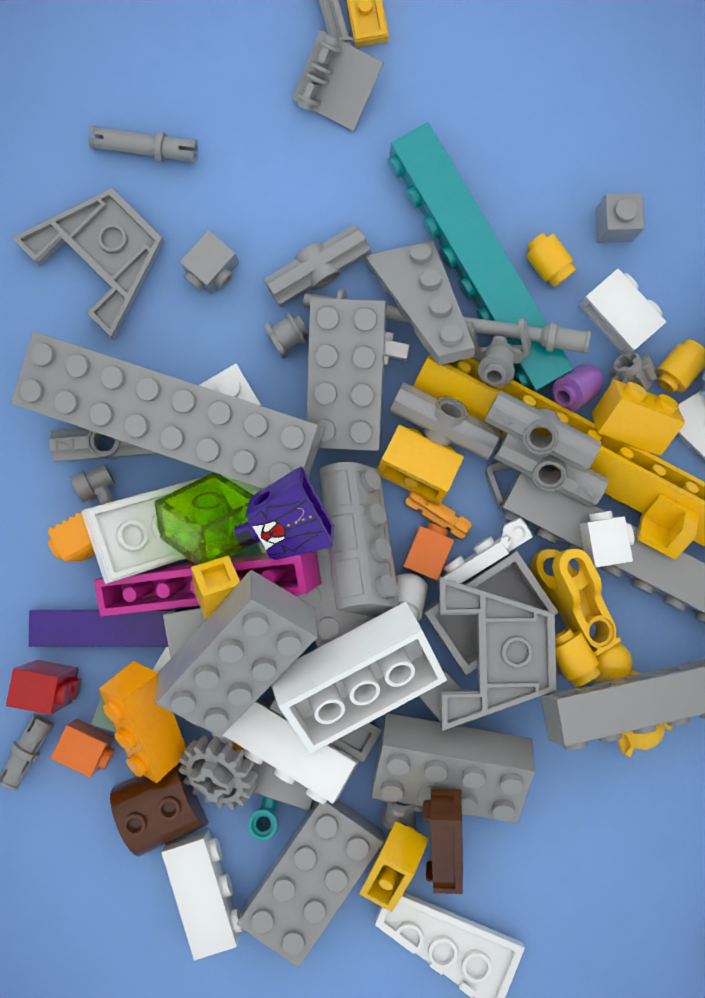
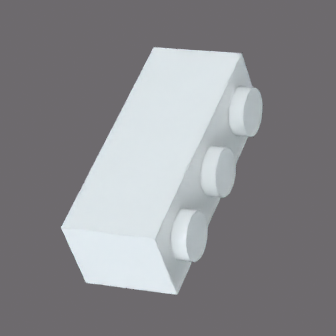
(202, 893)

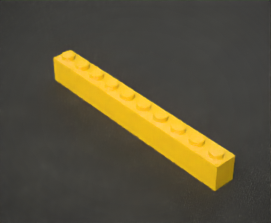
(632, 473)

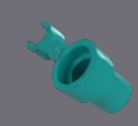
(267, 810)

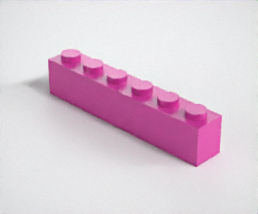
(174, 587)

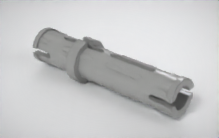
(157, 146)

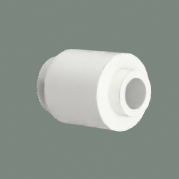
(413, 591)

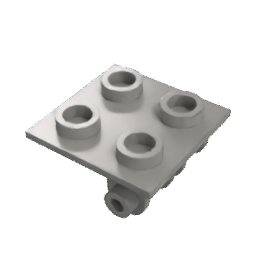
(337, 80)

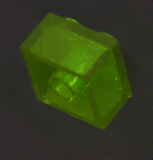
(203, 518)

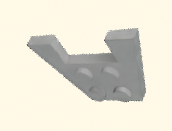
(111, 241)
(512, 653)

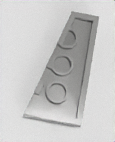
(424, 297)

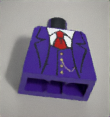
(287, 518)

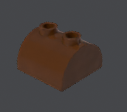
(154, 812)

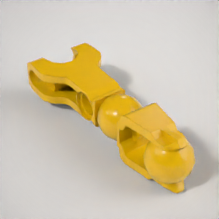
(580, 605)

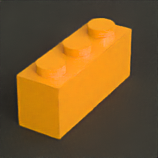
(142, 727)

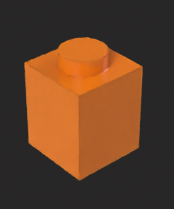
(428, 551)
(84, 748)

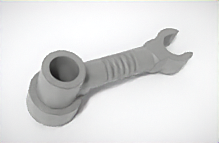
(94, 484)

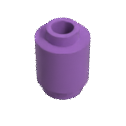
(578, 387)

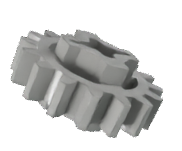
(218, 772)

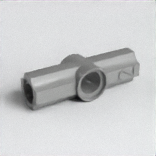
(317, 265)
(445, 421)
(563, 442)
(85, 445)
(582, 486)

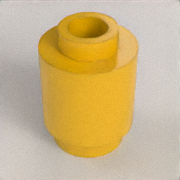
(550, 259)
(681, 367)
(575, 657)

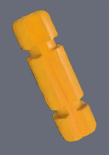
(440, 515)

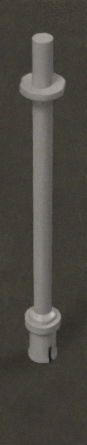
(549, 336)

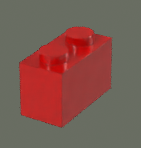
(43, 687)

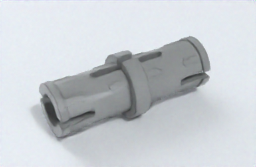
(25, 752)

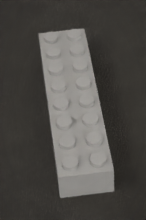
(163, 413)

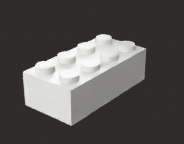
(357, 678)

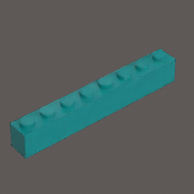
(472, 248)

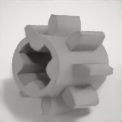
(632, 368)

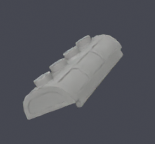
(361, 541)

